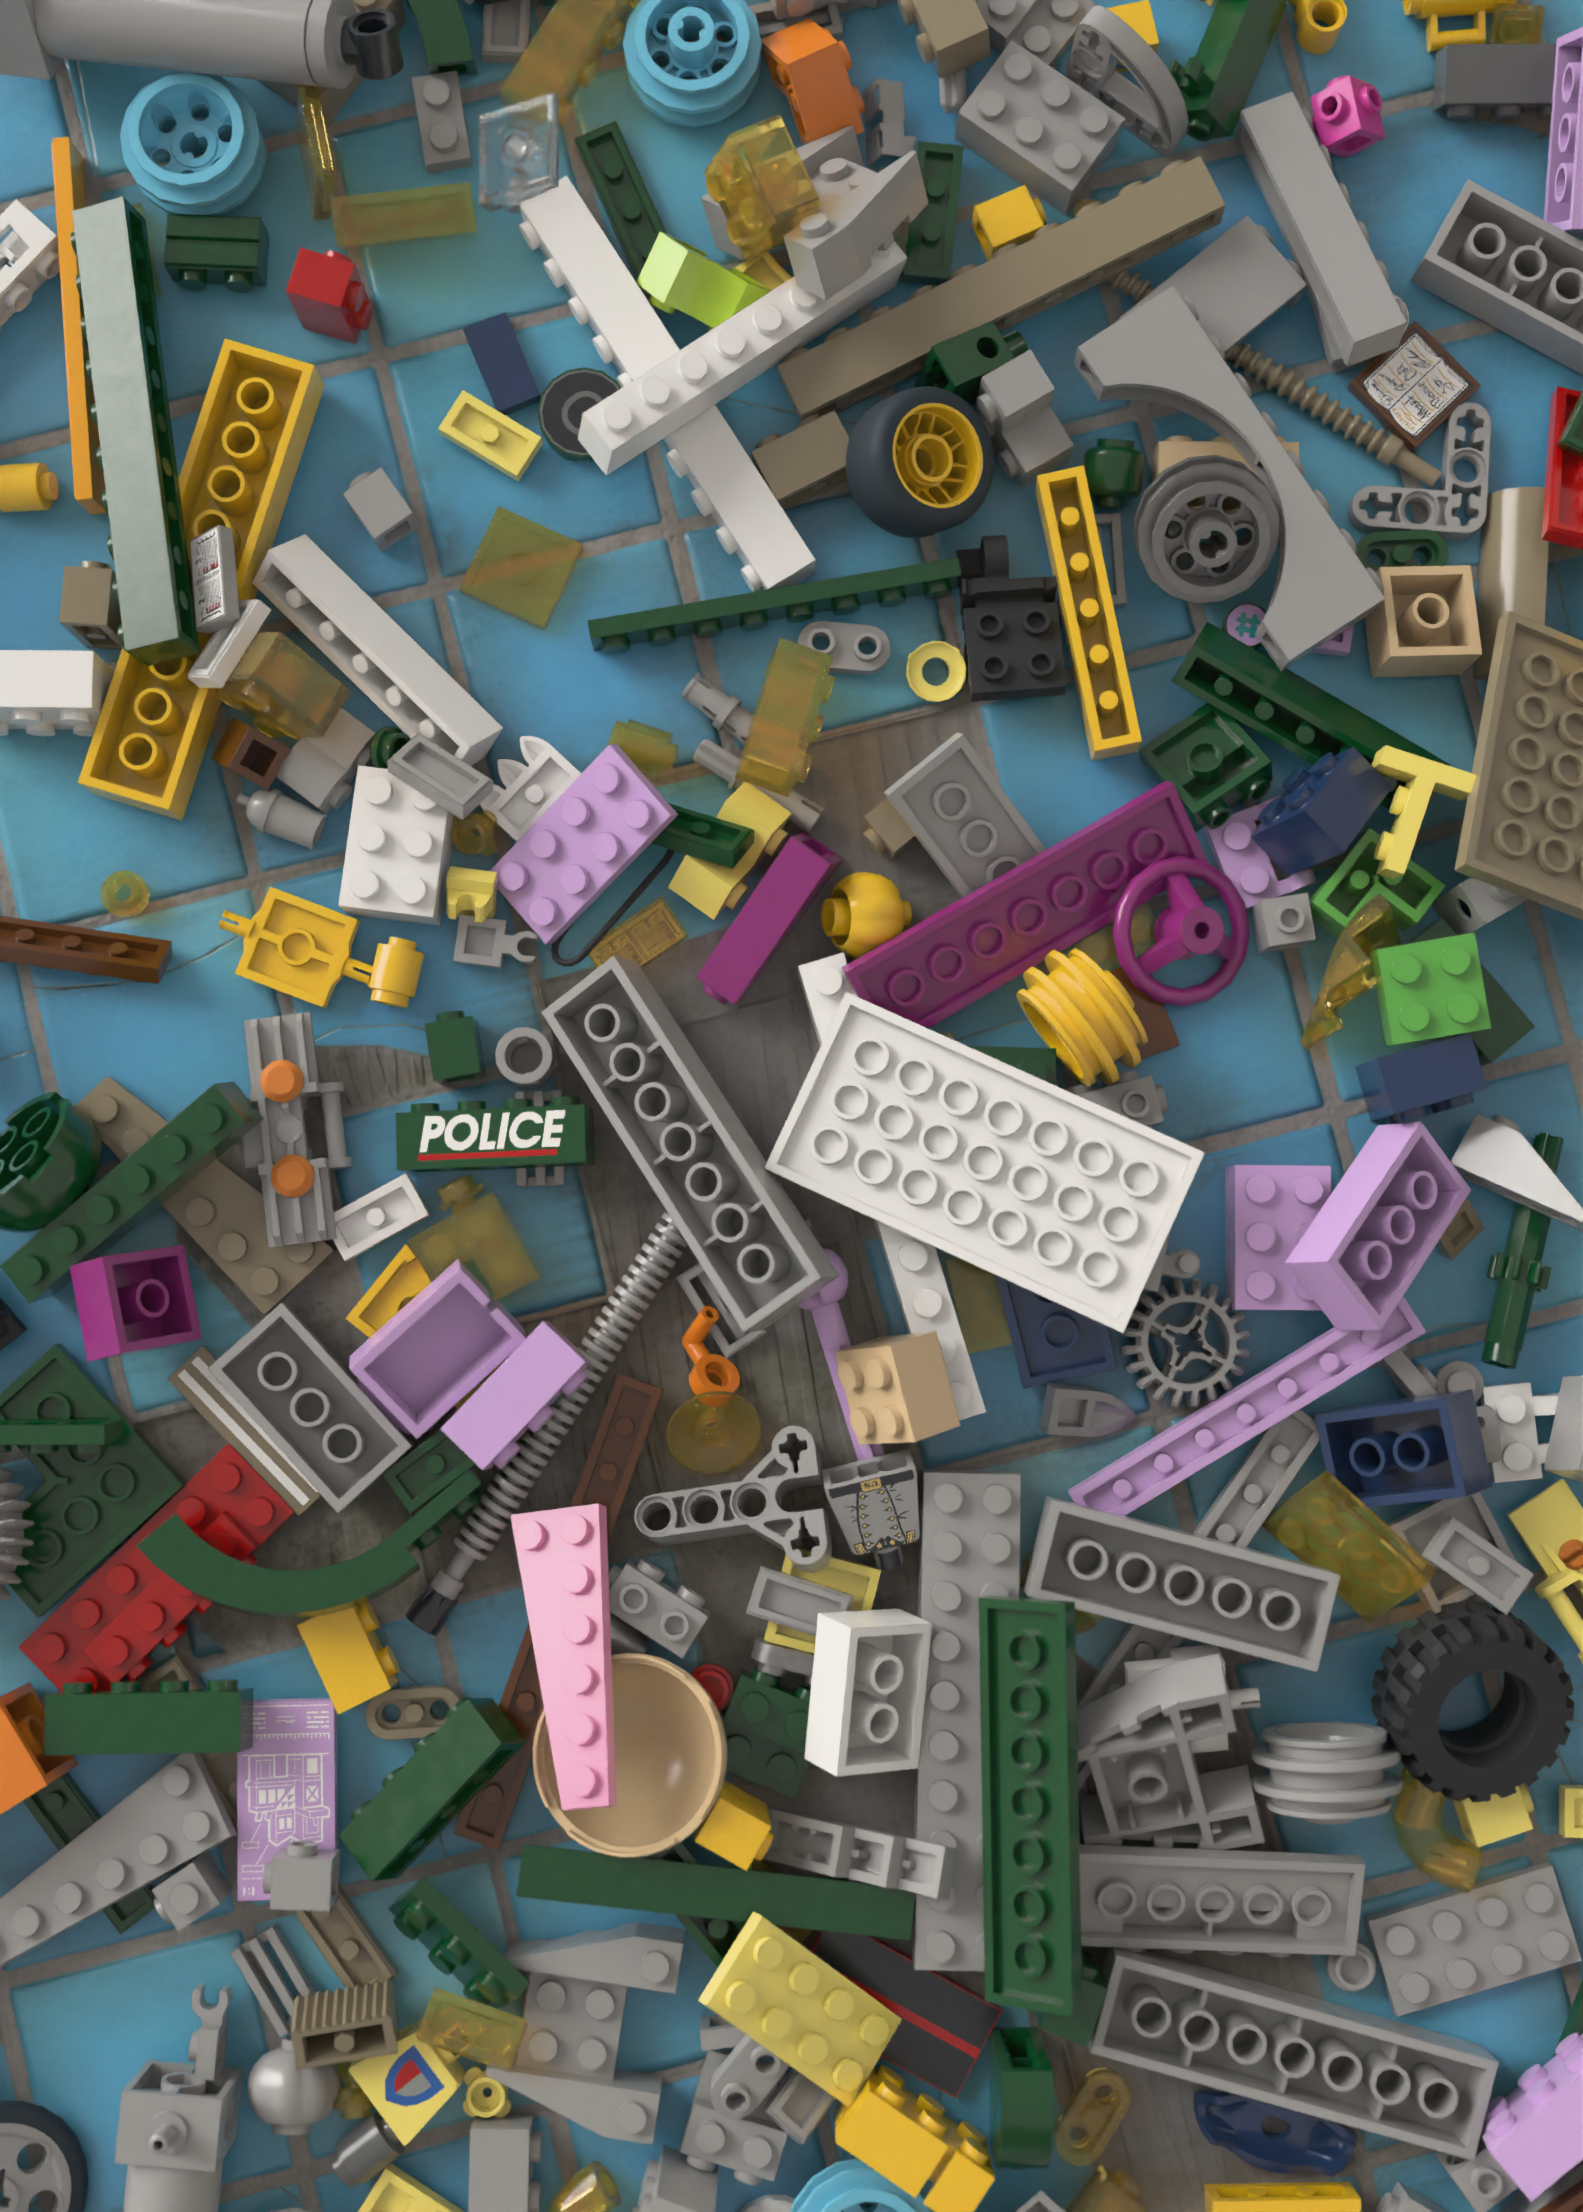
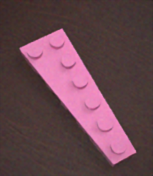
(568, 1613)

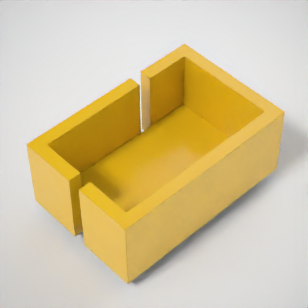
(914, 2142)

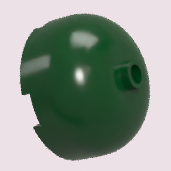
(45, 1162)

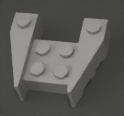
(854, 217)
(1147, 1767)
(577, 2024)

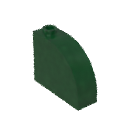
(1020, 2098)

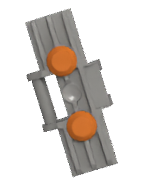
(282, 1081)

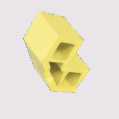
(714, 886)

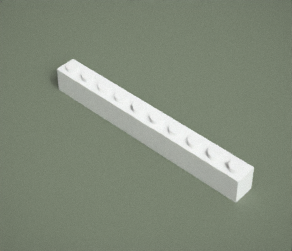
(638, 341)
(911, 1262)

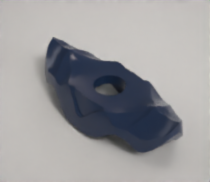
(1304, 2146)

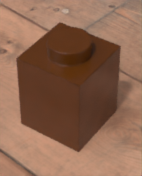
(250, 753)

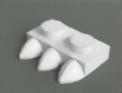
(529, 788)

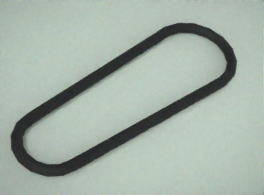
(571, 962)

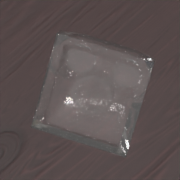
(518, 153)

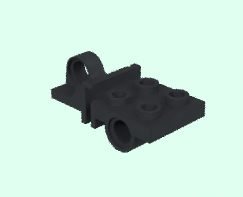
(1008, 627)

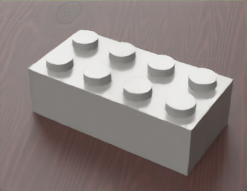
(311, 1407)

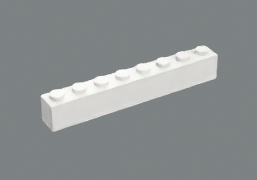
(724, 362)

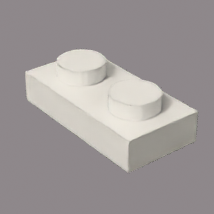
(378, 1216)

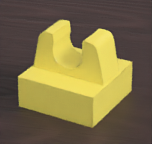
(471, 893)

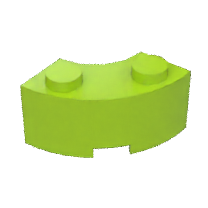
(689, 281)

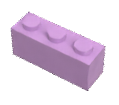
(517, 1397)

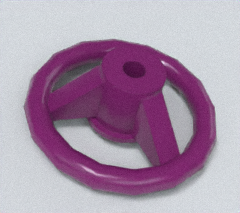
(1182, 930)

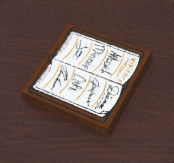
(1413, 387)

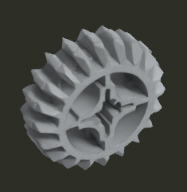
(1174, 1361)

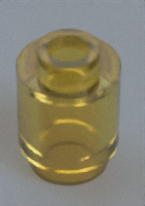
(646, 746)

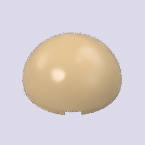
(665, 1761)

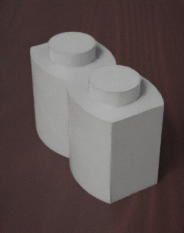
(325, 766)

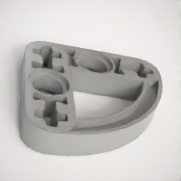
(1152, 116)

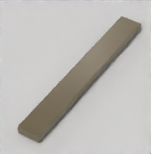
(337, 1933)

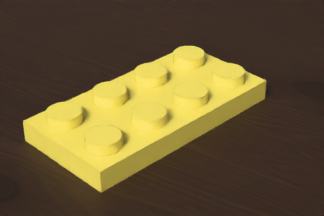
(800, 2009)

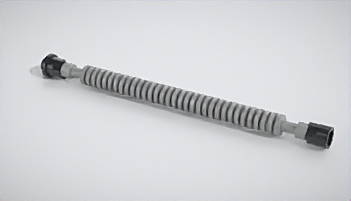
(438, 1599)

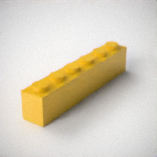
(1087, 613)

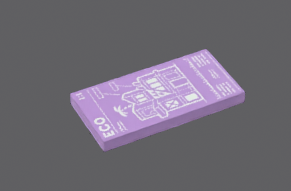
(285, 1785)

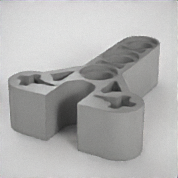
(769, 1479)

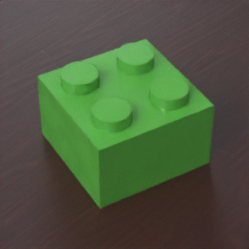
(1430, 989)

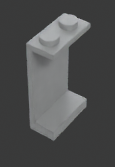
(1236, 283)

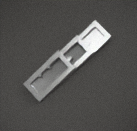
(861, 1854)

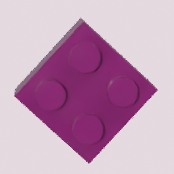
(135, 1302)

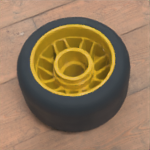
(920, 462)

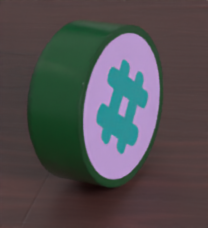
(1243, 622)

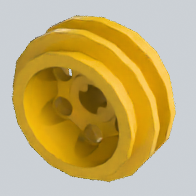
(1083, 1016)

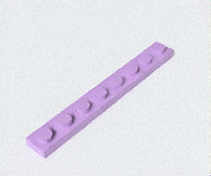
(1243, 1413)

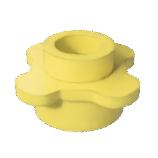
(479, 2104)

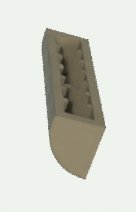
(1510, 565)

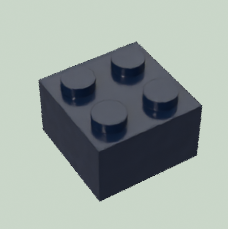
(1320, 811)
(1431, 1074)

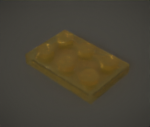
(1340, 1533)

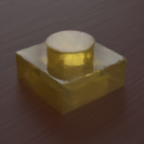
(1516, 24)

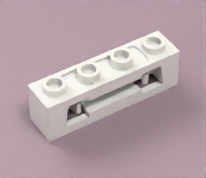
(32, 257)

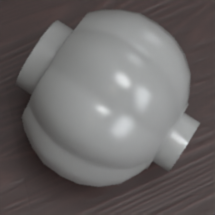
(291, 2096)

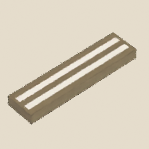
(241, 1431)

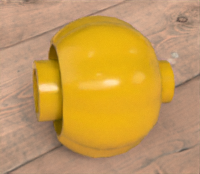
(868, 914)

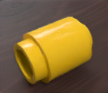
(27, 487)
(395, 972)

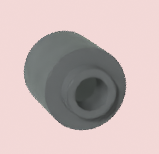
(365, 2151)

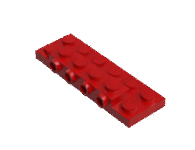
(134, 1606)

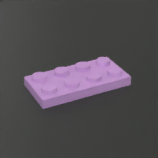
(582, 843)

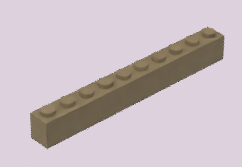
(1005, 289)

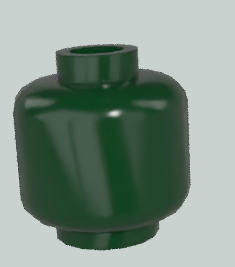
(1114, 472)

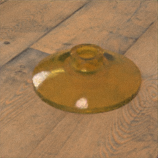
(718, 1446)

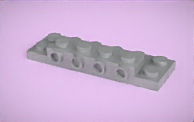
(1220, 1900)

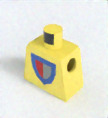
(409, 2084)

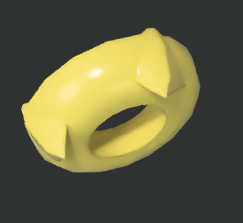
(956, 667)

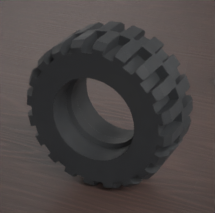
(1511, 1740)

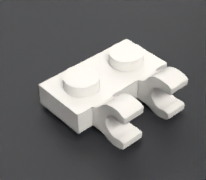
(1515, 1415)

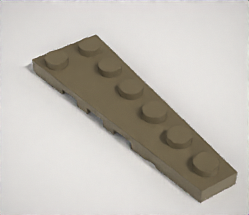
(213, 1207)

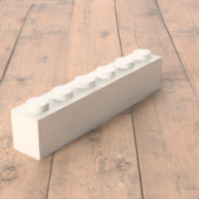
(374, 650)

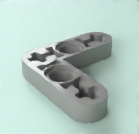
(1441, 502)

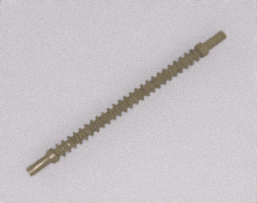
(1388, 449)

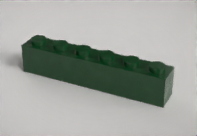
(1284, 704)
(132, 1190)

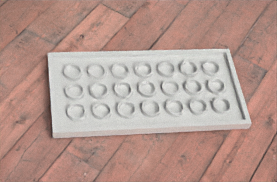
(984, 1162)

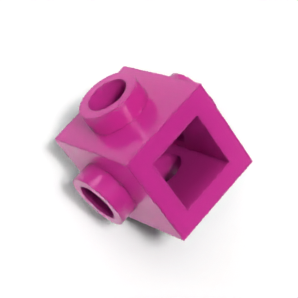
(1347, 116)

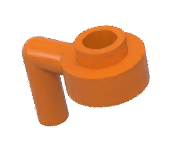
(710, 1370)

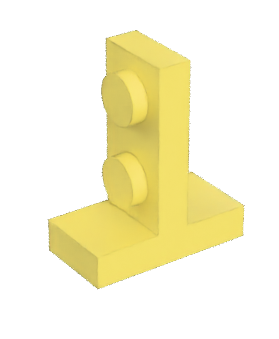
(1411, 801)

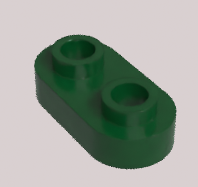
(1398, 548)

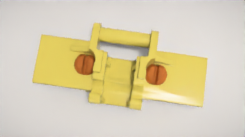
(1554, 1536)

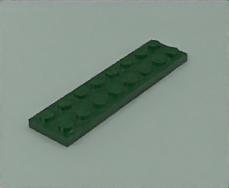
(1030, 1804)

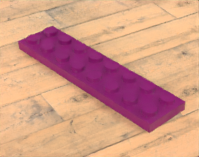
(1024, 912)

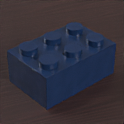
(1406, 1448)

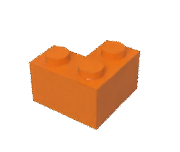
(814, 77)

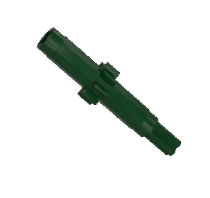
(1519, 1272)

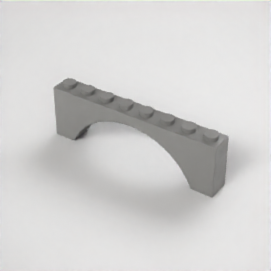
(1170, 361)

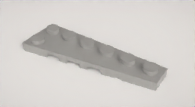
(132, 1845)

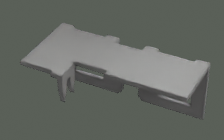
(893, 114)

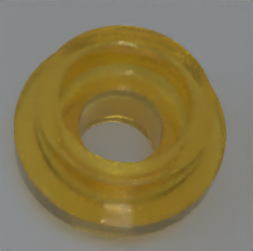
(134, 904)

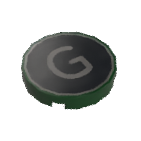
(563, 406)

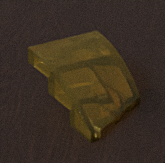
(1350, 968)

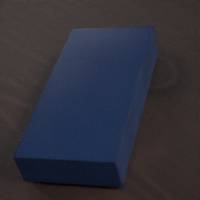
(502, 364)

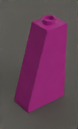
(768, 917)

